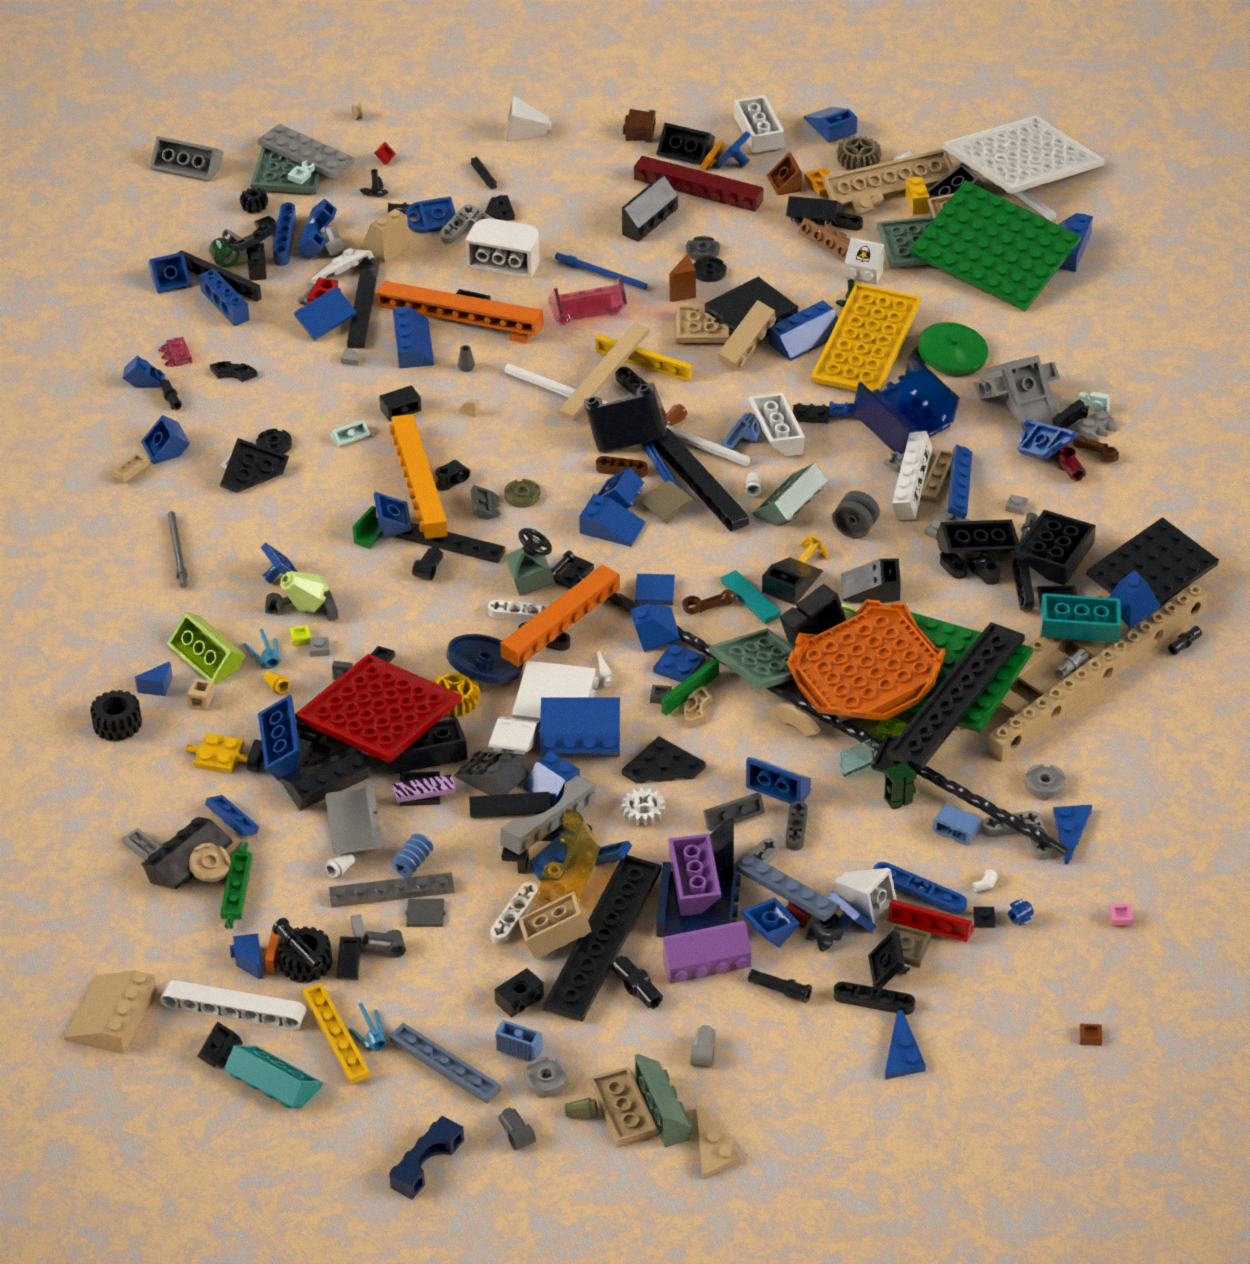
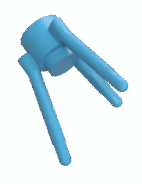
(269, 658)
(374, 1038)

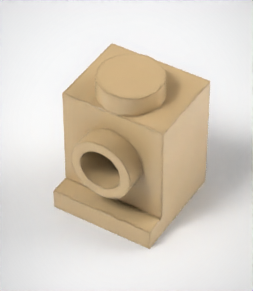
(200, 694)

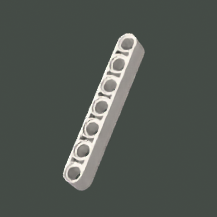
(233, 1005)

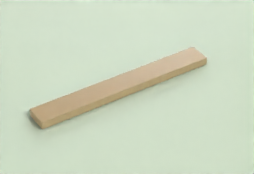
(604, 370)

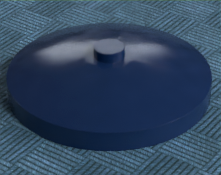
(481, 659)

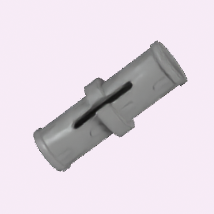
(1071, 664)

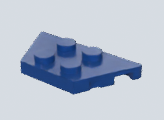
(1044, 440)

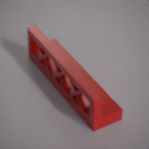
(930, 920)

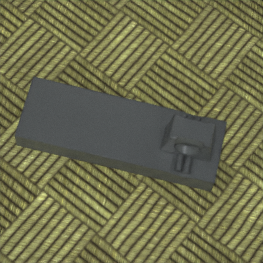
(738, 809)

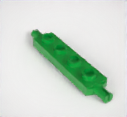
(236, 885)

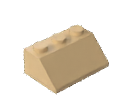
(554, 925)

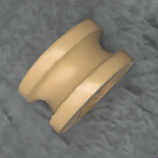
(357, 111)

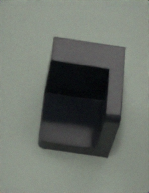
(522, 859)

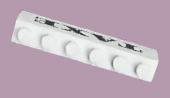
(912, 475)

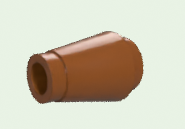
(676, 414)

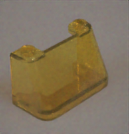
(581, 857)

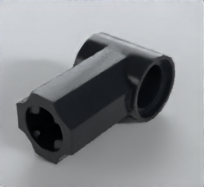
(427, 565)

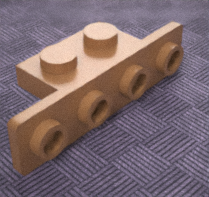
(826, 237)

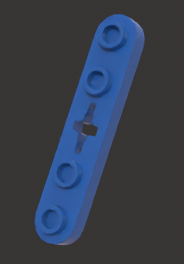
(930, 893)

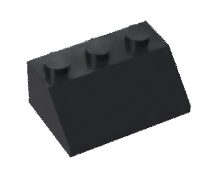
(685, 143)
(814, 209)

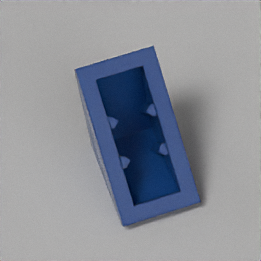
(155, 680)

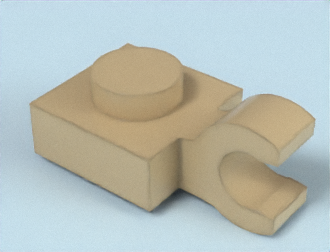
(865, 204)

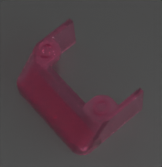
(588, 302)

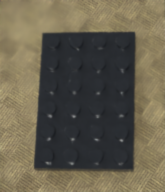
(1160, 556)

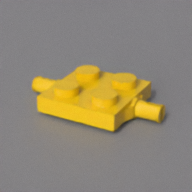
(218, 753)

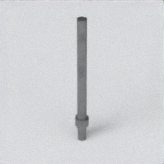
(181, 571)

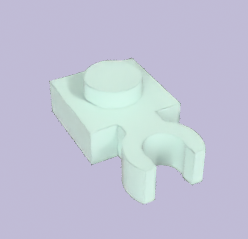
(302, 173)
(1096, 401)

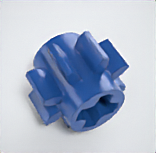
(1020, 912)

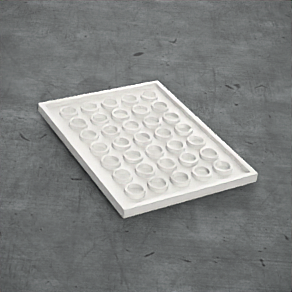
(1023, 154)

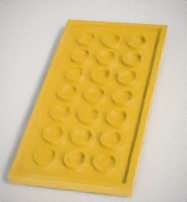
(866, 338)

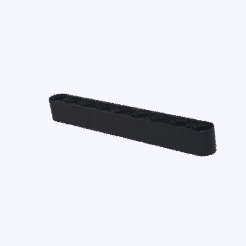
(701, 482)

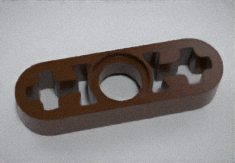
(605, 463)

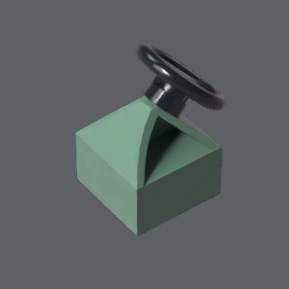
(529, 564)

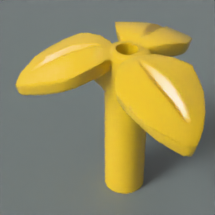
(812, 543)

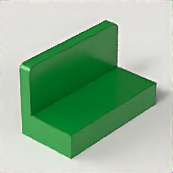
(367, 529)

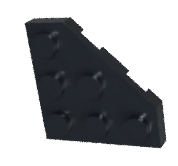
(252, 465)
(663, 762)

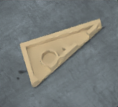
(715, 1149)

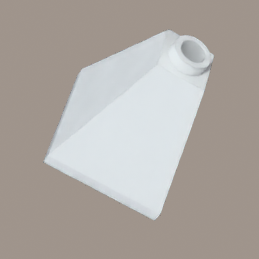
(525, 121)
(867, 891)

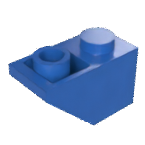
(142, 374)

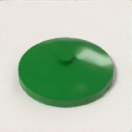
(953, 348)

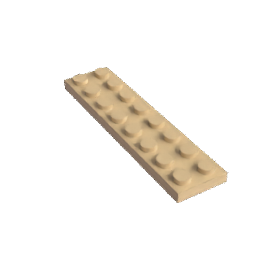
(887, 177)

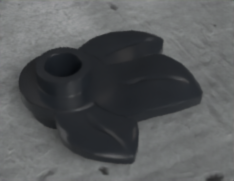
(825, 932)

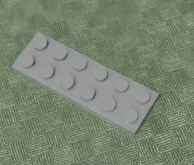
(303, 148)

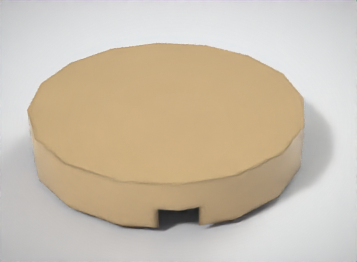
(209, 862)

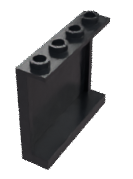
(736, 303)

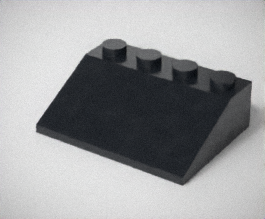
(1056, 545)

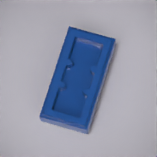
(613, 852)

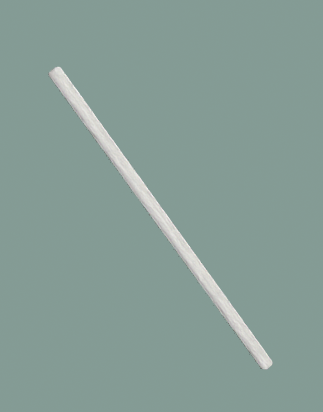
(683, 436)

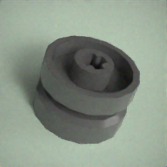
(856, 514)

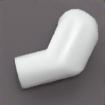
(988, 881)

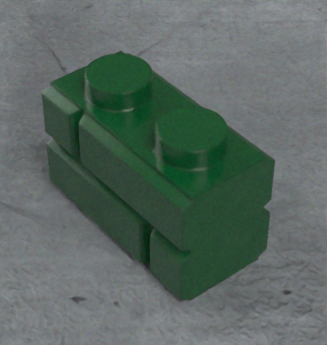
(899, 785)

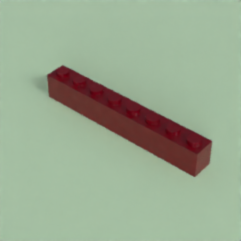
(700, 183)

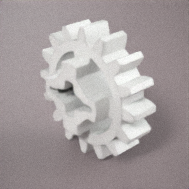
(643, 806)

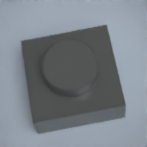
(340, 668)

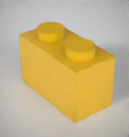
(917, 195)

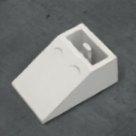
(514, 734)

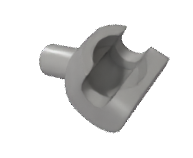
(895, 461)

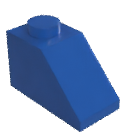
(247, 954)

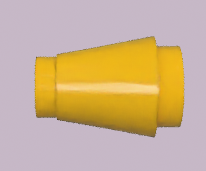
(277, 682)

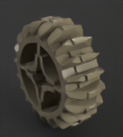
(858, 152)

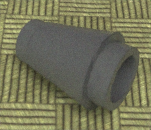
(466, 361)

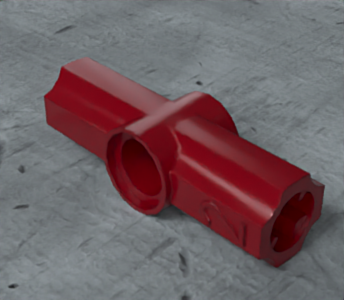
(1069, 463)

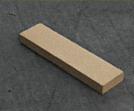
(937, 476)

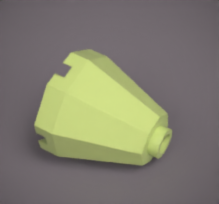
(304, 590)

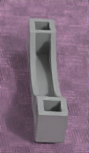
(525, 832)

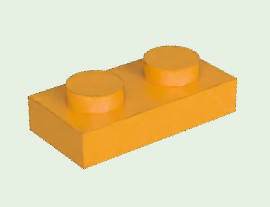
(710, 159)

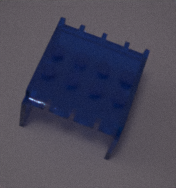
(912, 405)

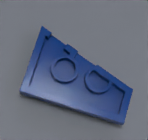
(552, 852)

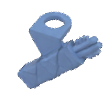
(743, 431)

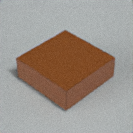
(1091, 1034)

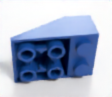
(833, 123)

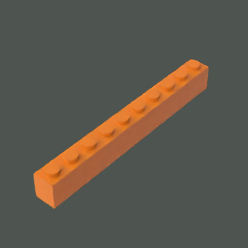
(461, 308)

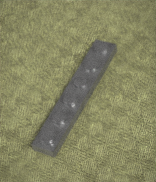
(391, 889)

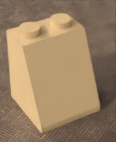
(387, 236)

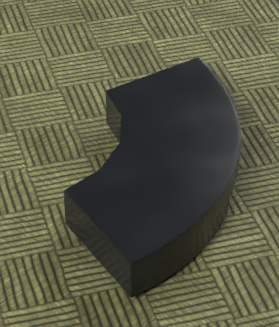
(238, 371)

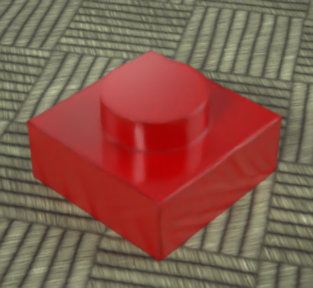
(384, 153)

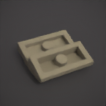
(667, 501)

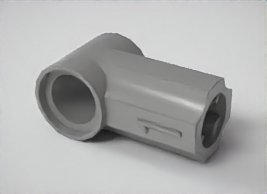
(333, 242)
(703, 1050)

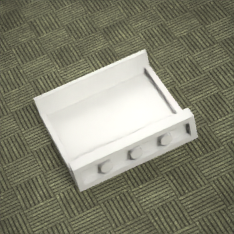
(551, 680)

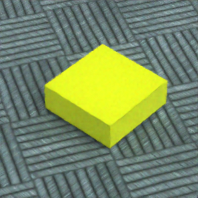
(300, 635)

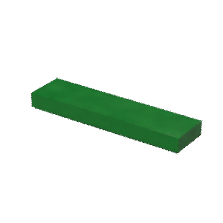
(682, 691)

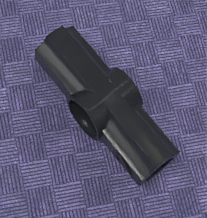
(637, 982)

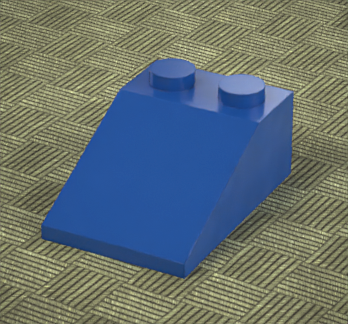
(610, 521)

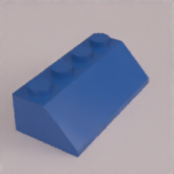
(1081, 225)
(803, 330)
(412, 338)
(279, 738)

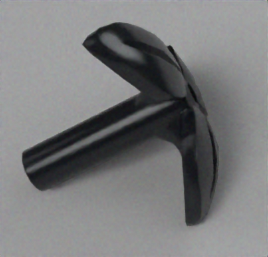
(377, 185)

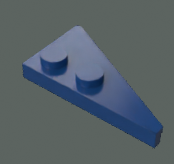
(1070, 825)
(904, 1054)

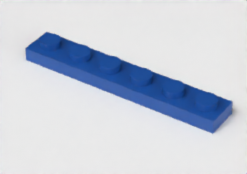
(960, 481)

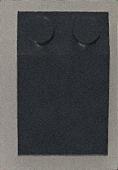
(953, 180)

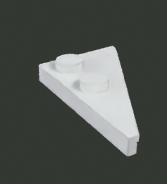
(343, 262)

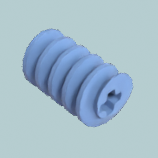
(412, 854)

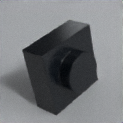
(984, 917)

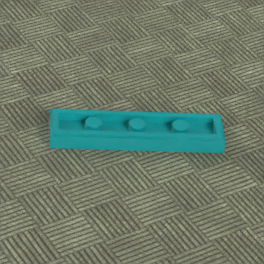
(750, 597)

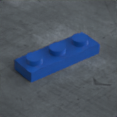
(231, 815)

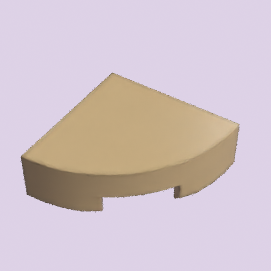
(470, 407)

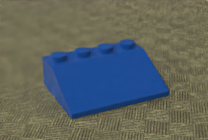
(580, 726)

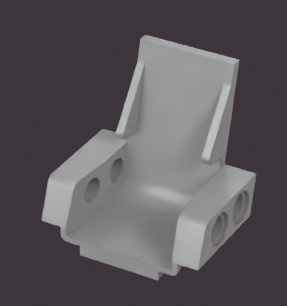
(1026, 387)

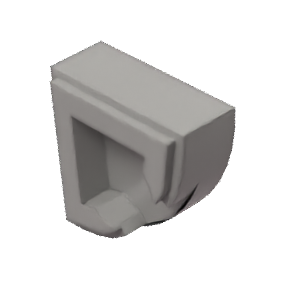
(349, 357)

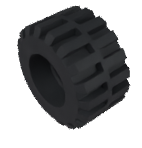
(116, 715)
(295, 966)

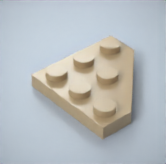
(697, 327)

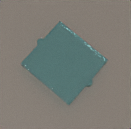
(857, 757)

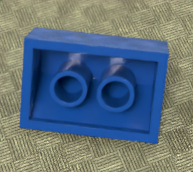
(776, 781)

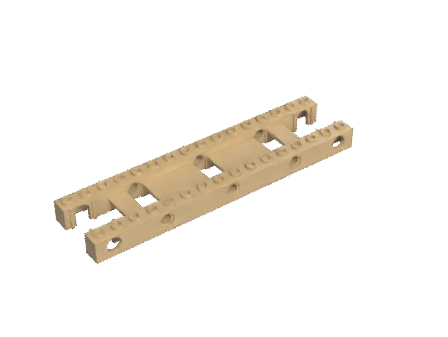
(1109, 661)

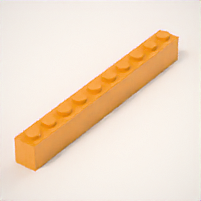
(418, 476)

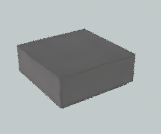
(658, 692)

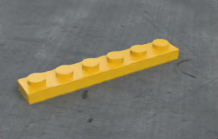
(649, 359)
(336, 1033)

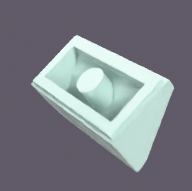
(350, 433)

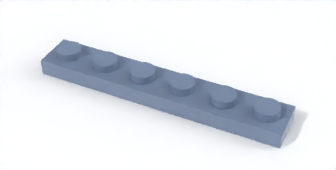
(786, 887)
(445, 1063)

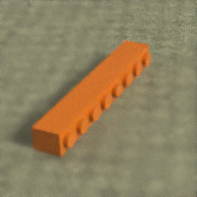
(560, 615)

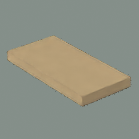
(623, 1106)

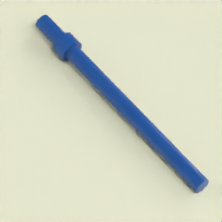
(573, 261)

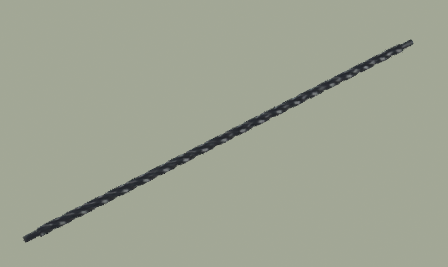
(861, 735)

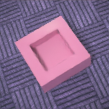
(1121, 914)

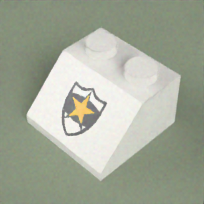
(864, 260)

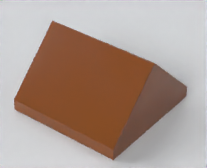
(786, 176)
(683, 280)

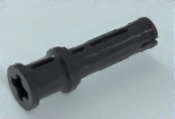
(292, 938)
(788, 987)

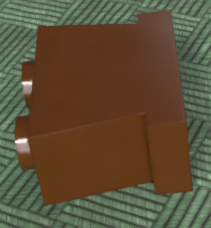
(640, 125)

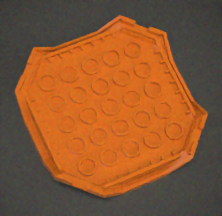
(867, 664)

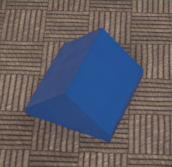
(392, 514)
(772, 921)

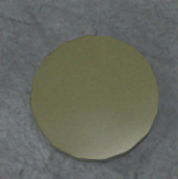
(522, 493)

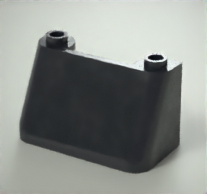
(627, 420)

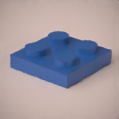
(678, 663)

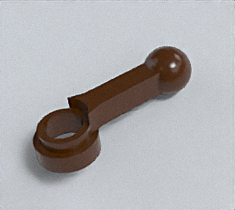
(1107, 454)
(726, 597)

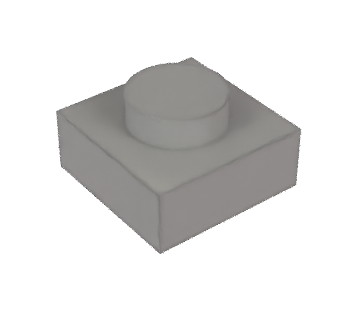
(1016, 504)
(319, 646)

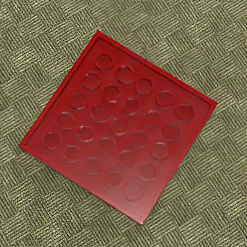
(378, 708)

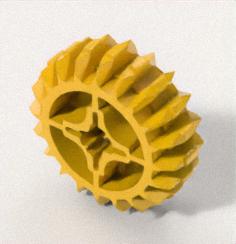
(463, 685)

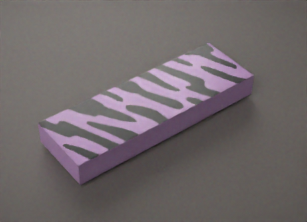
(424, 788)

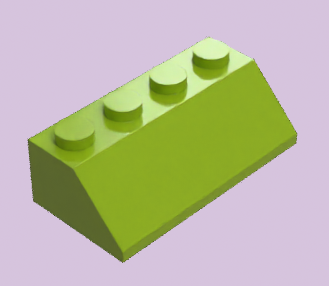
(205, 648)

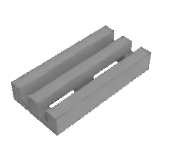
(139, 846)

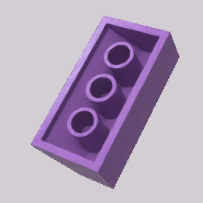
(694, 873)
(706, 952)

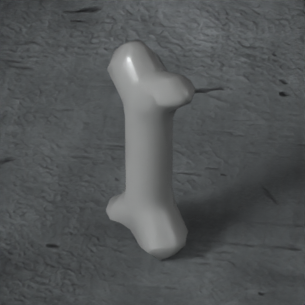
(303, 299)

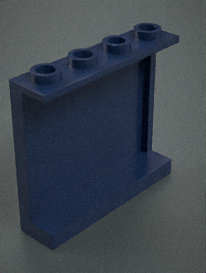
(670, 921)

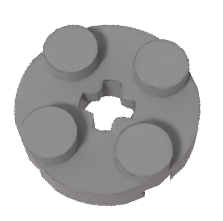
(1041, 789)
(549, 1086)

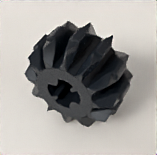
(253, 200)

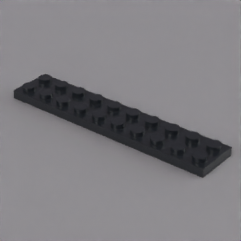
(955, 696)
(597, 951)

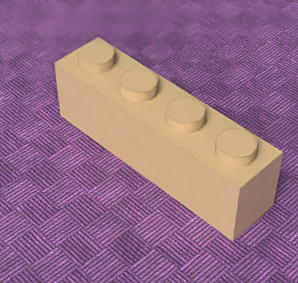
(747, 335)

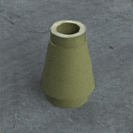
(582, 1108)

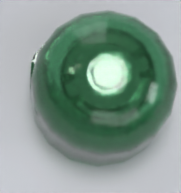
(220, 250)

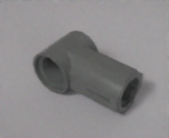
(390, 942)
(518, 1132)

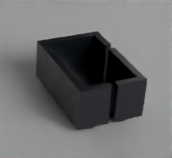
(813, 614)

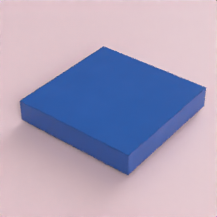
(655, 589)

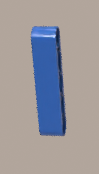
(284, 234)

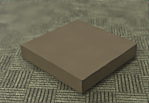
(913, 942)

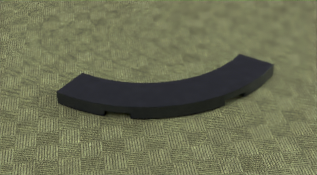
(265, 228)

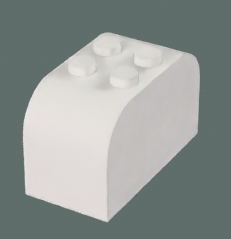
(503, 247)

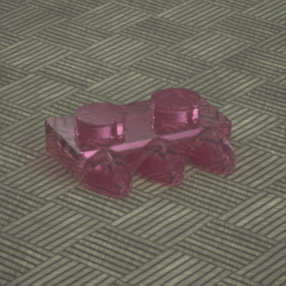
(175, 352)

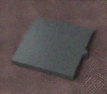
(425, 913)

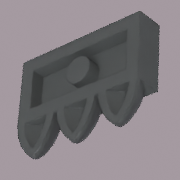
(484, 502)

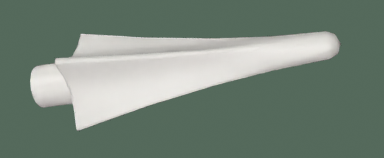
(604, 671)

